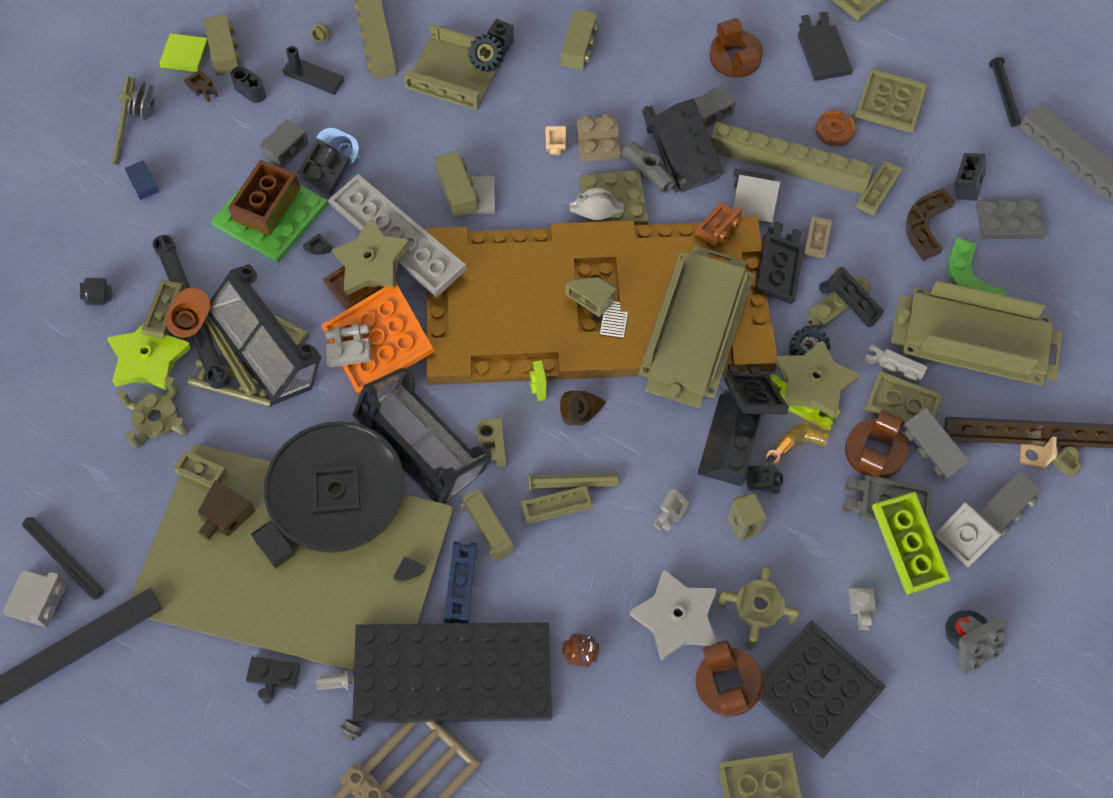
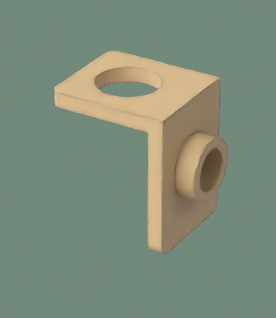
(1045, 454)

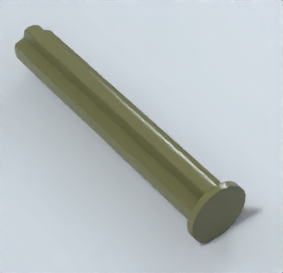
(572, 480)

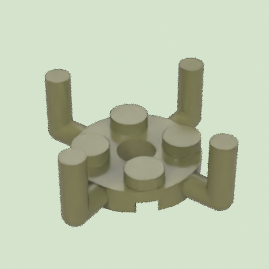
(146, 408)
(756, 617)

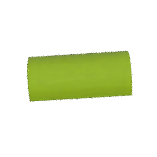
(910, 543)

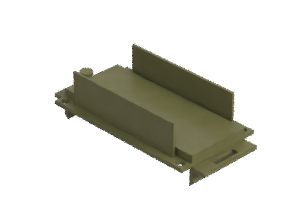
(696, 326)
(978, 332)

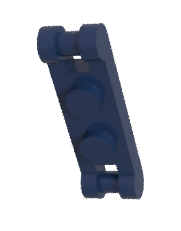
(460, 582)

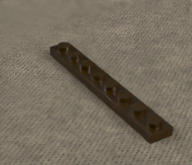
(1029, 432)

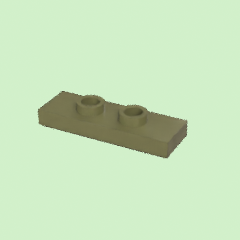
(556, 505)

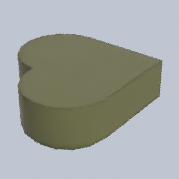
(1068, 461)

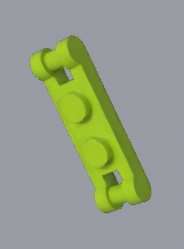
(809, 414)

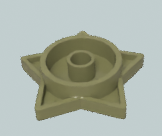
(371, 259)
(815, 379)

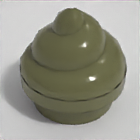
(320, 33)

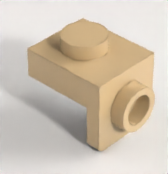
(555, 139)

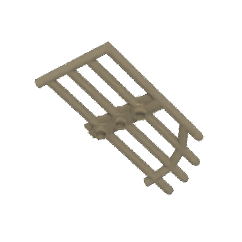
(362, 785)

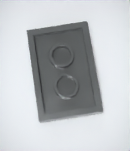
(1010, 219)

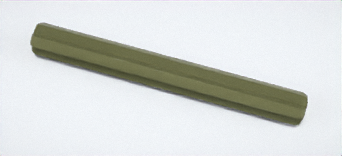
(232, 358)

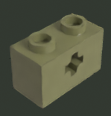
(746, 517)

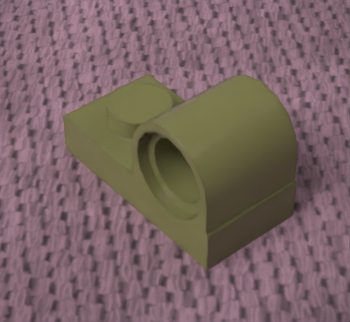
(494, 441)

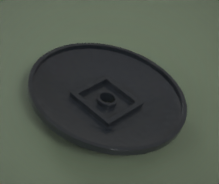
(328, 456)

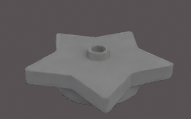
(673, 631)

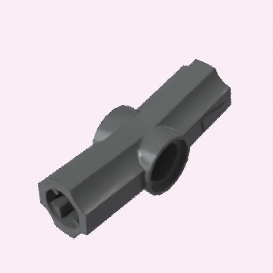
(649, 166)

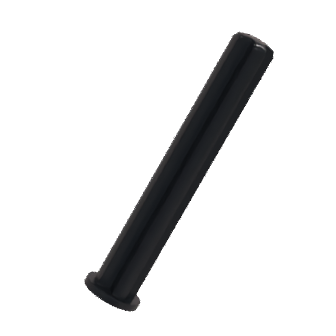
(1005, 90)

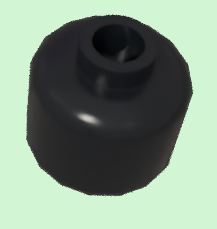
(95, 291)

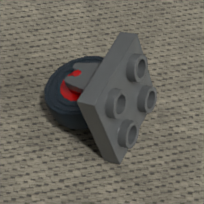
(975, 638)

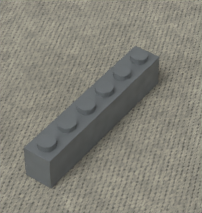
(1070, 150)

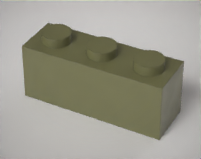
(579, 39)
(222, 43)
(456, 184)

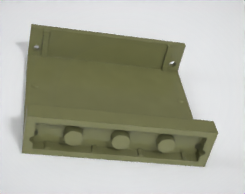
(447, 72)

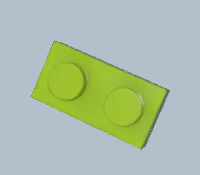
(538, 380)

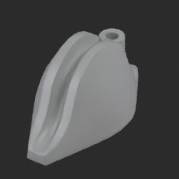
(596, 204)

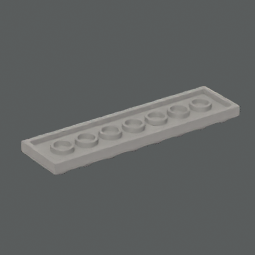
(424, 259)

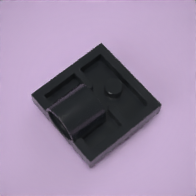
(324, 166)

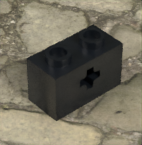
(970, 176)

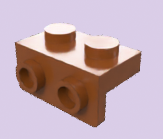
(719, 223)

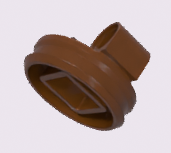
(730, 37)
(872, 462)
(735, 701)

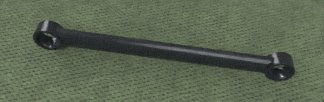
(202, 339)

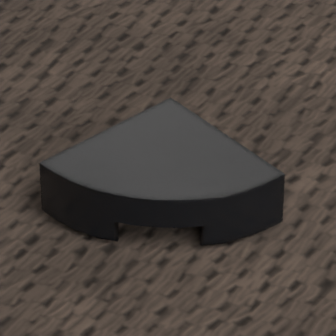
(317, 245)
(408, 570)

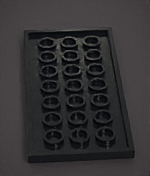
(451, 672)

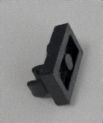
(737, 172)

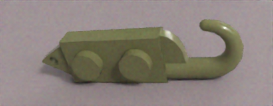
(831, 307)

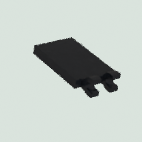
(823, 48)
(779, 264)
(755, 391)

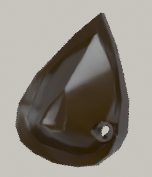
(579, 407)

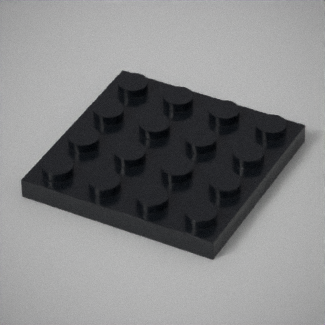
(818, 689)

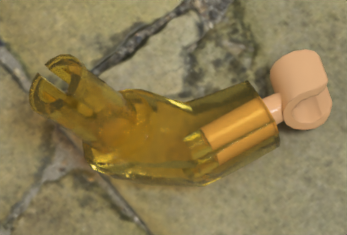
(795, 436)

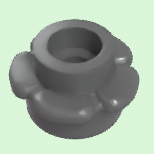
(350, 730)

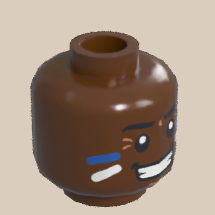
(580, 650)

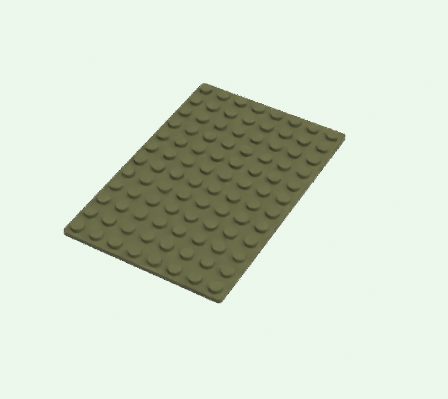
(304, 604)

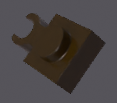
(200, 83)

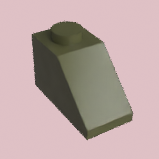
(592, 294)

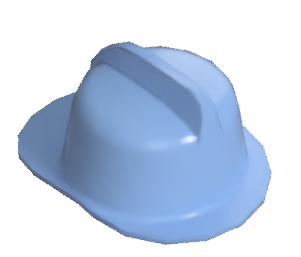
(342, 142)

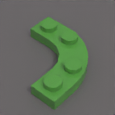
(960, 268)

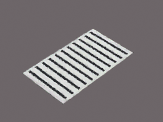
(614, 321)

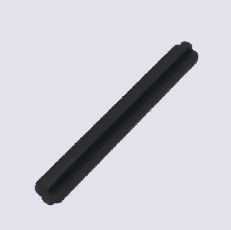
(63, 558)

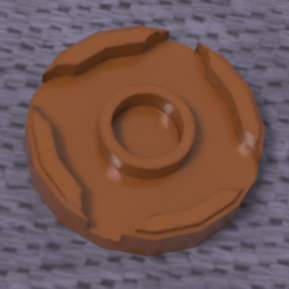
(835, 128)

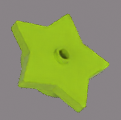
(145, 357)

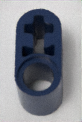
(141, 179)

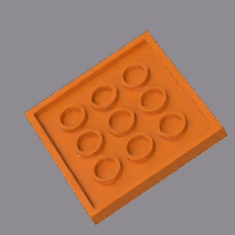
(394, 335)

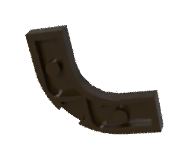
(918, 222)

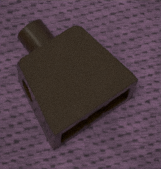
(223, 511)

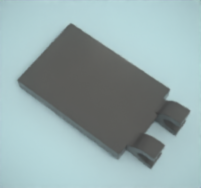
(877, 489)

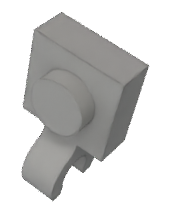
(673, 510)
(863, 604)

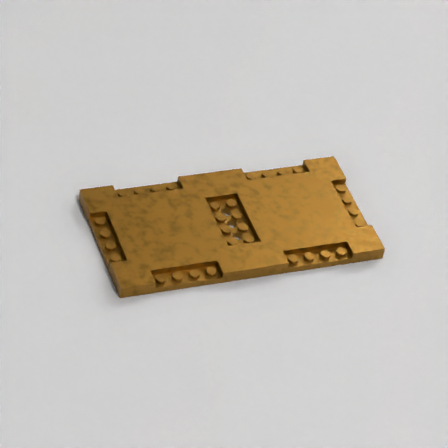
(516, 309)

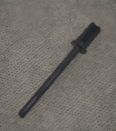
(648, 113)

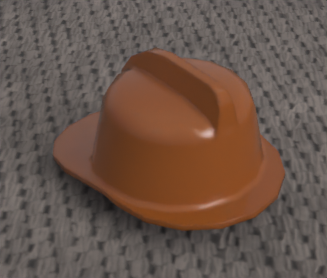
(188, 312)

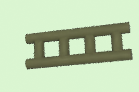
(200, 382)

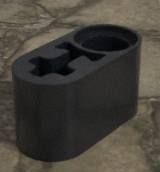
(248, 84)
(273, 544)

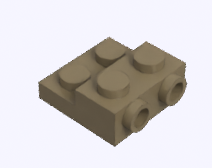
(598, 138)

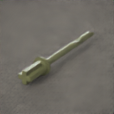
(128, 88)

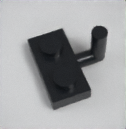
(272, 674)

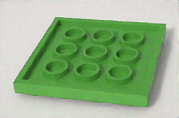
(293, 224)

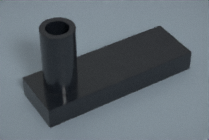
(310, 73)
(853, 295)

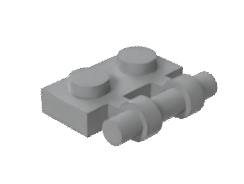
(348, 352)

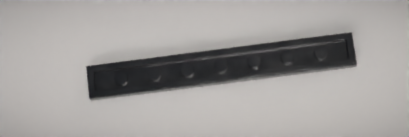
(78, 644)

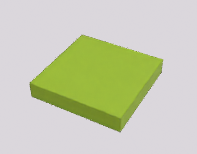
(183, 52)

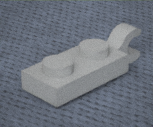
(896, 364)

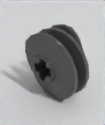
(141, 101)

